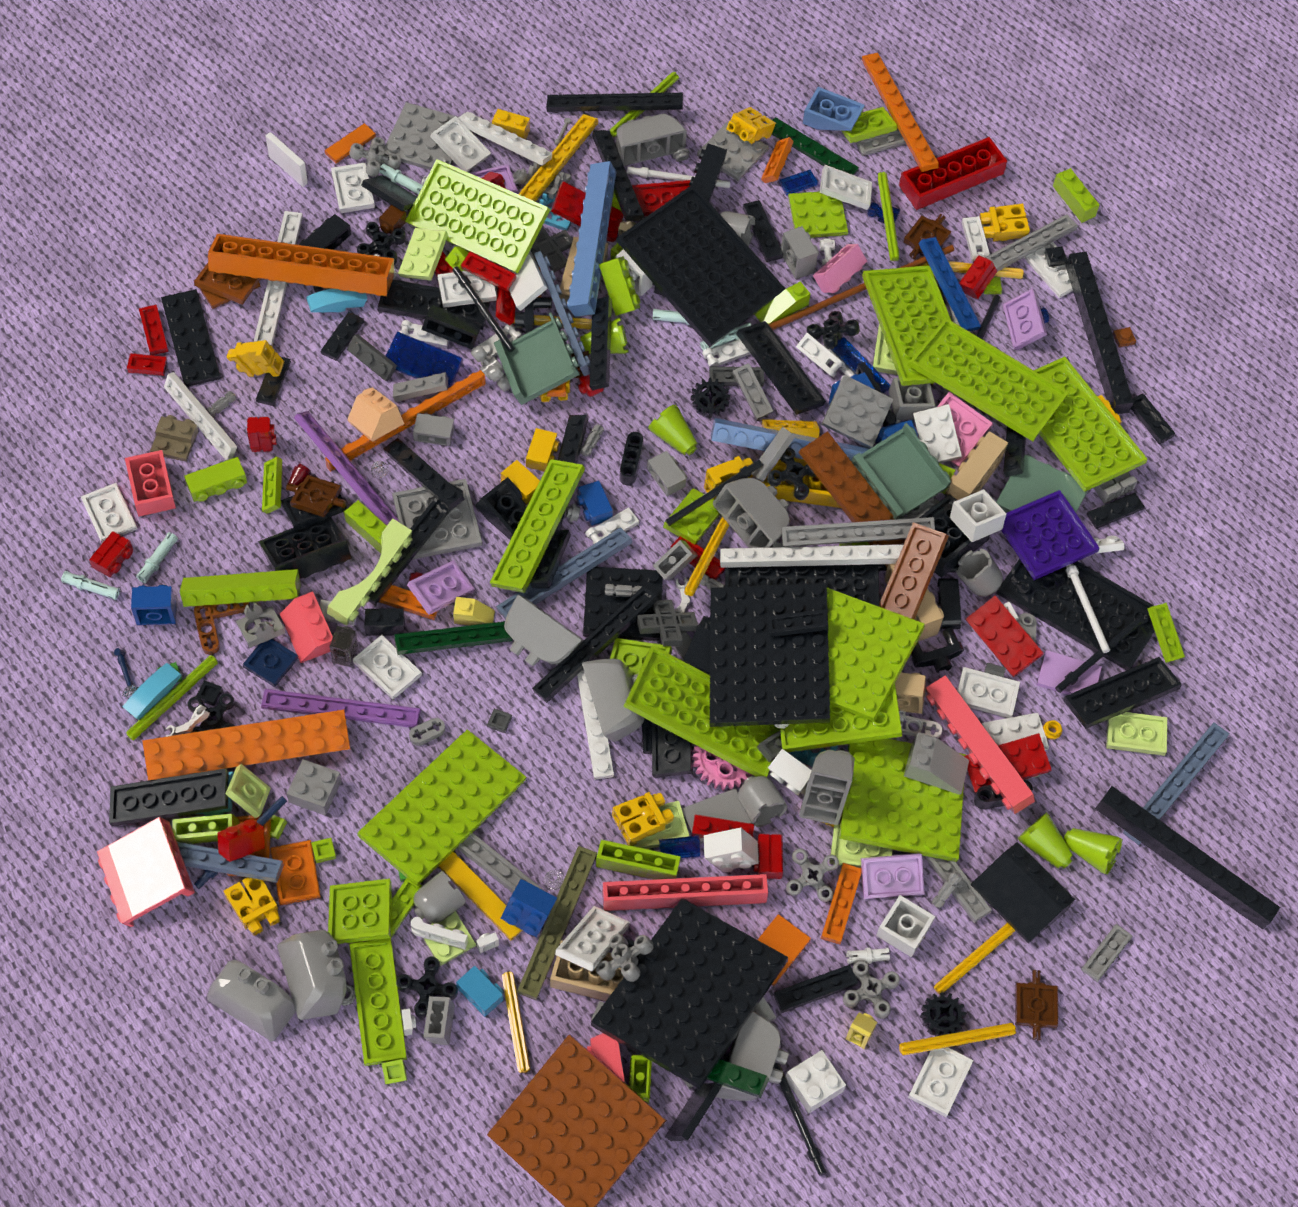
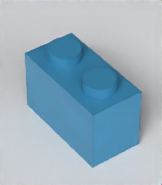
(480, 991)

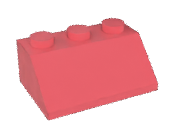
(307, 627)
(608, 1052)

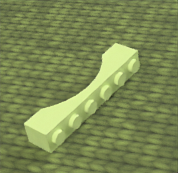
(347, 602)

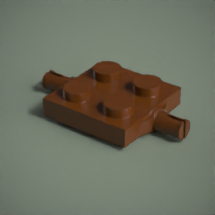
(924, 229)
(316, 495)
(1036, 1005)

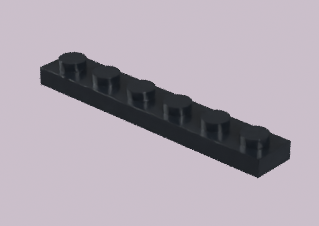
(601, 344)
(424, 474)

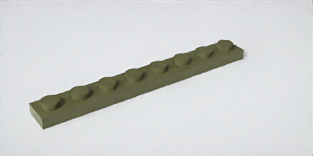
(557, 923)

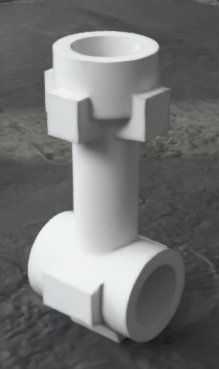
(827, 245)

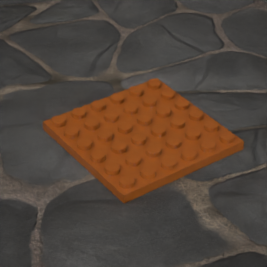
(576, 1126)

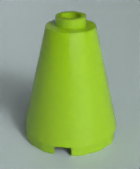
(618, 339)
(674, 430)
(1047, 842)
(1094, 848)

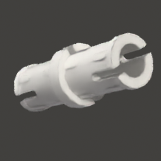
(868, 955)

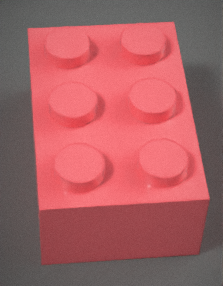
(150, 483)

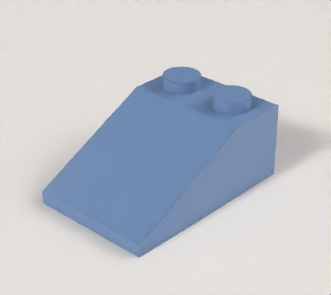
(831, 111)

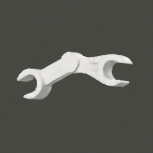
(685, 599)
(198, 716)

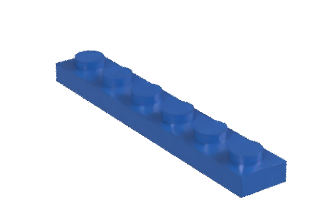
(949, 284)

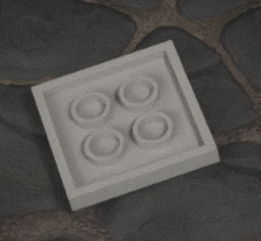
(740, 154)
(857, 411)

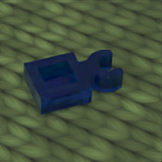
(879, 212)

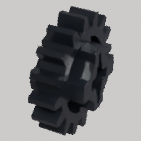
(718, 397)
(937, 1008)

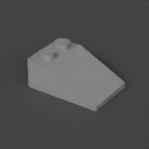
(936, 764)

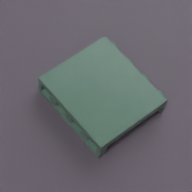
(538, 361)
(902, 472)
(1036, 482)

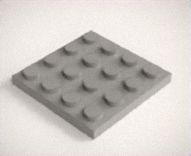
(412, 136)
(455, 532)

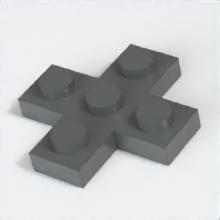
(552, 248)
(667, 623)

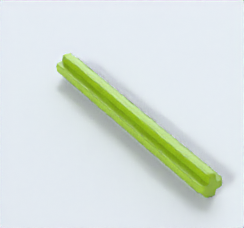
(661, 88)
(888, 216)
(172, 697)

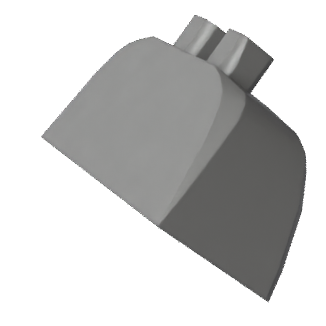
(649, 138)
(753, 511)
(538, 633)
(609, 687)
(828, 786)
(313, 973)
(251, 999)
(756, 1049)

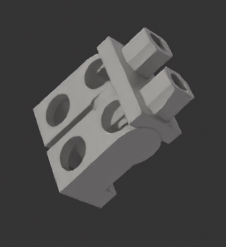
(1116, 487)

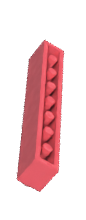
(980, 745)
(698, 891)

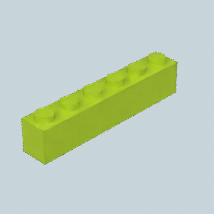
(240, 588)

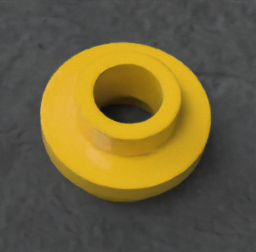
(1052, 724)

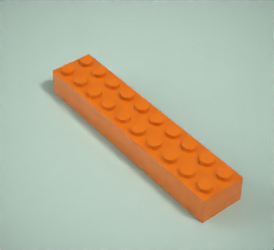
(301, 264)
(246, 744)

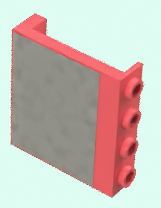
(144, 870)

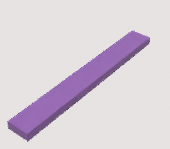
(345, 467)
(353, 709)

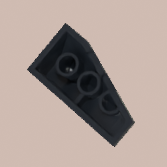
(503, 507)

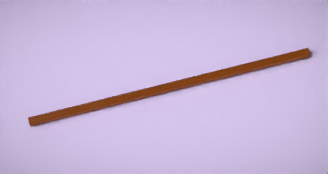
(802, 313)

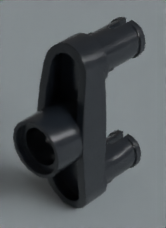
(526, 318)
(940, 657)

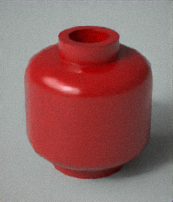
(584, 386)

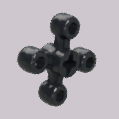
(381, 241)
(833, 329)
(792, 475)
(217, 711)
(428, 978)

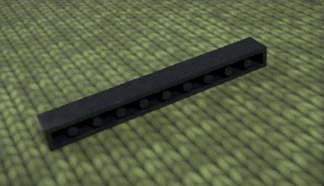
(706, 174)
(1099, 332)
(1187, 858)

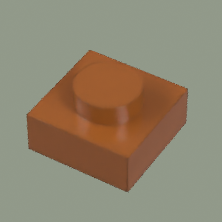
(1124, 337)

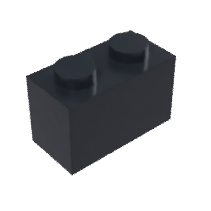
(384, 622)

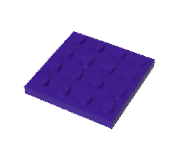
(1048, 535)

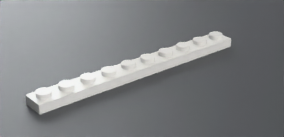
(276, 290)
(810, 556)

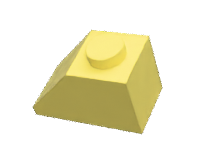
(472, 612)
(861, 1029)

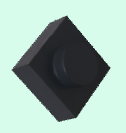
(1055, 256)
(209, 693)

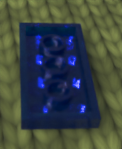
(422, 359)

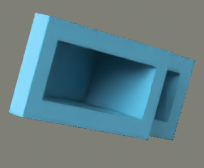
(335, 300)
(152, 691)

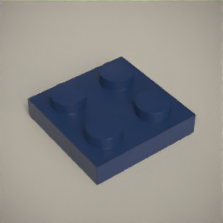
(270, 661)

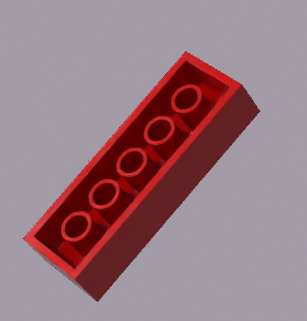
(954, 174)

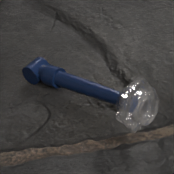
(130, 689)

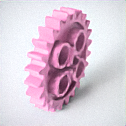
(711, 770)

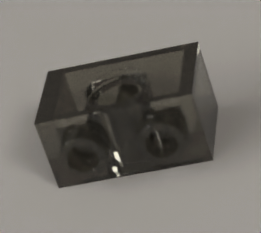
(344, 646)

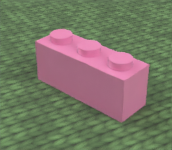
(840, 268)

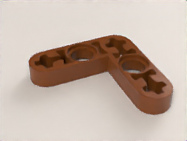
(211, 614)

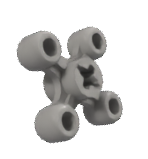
(375, 156)
(491, 367)
(804, 880)
(624, 957)
(874, 997)

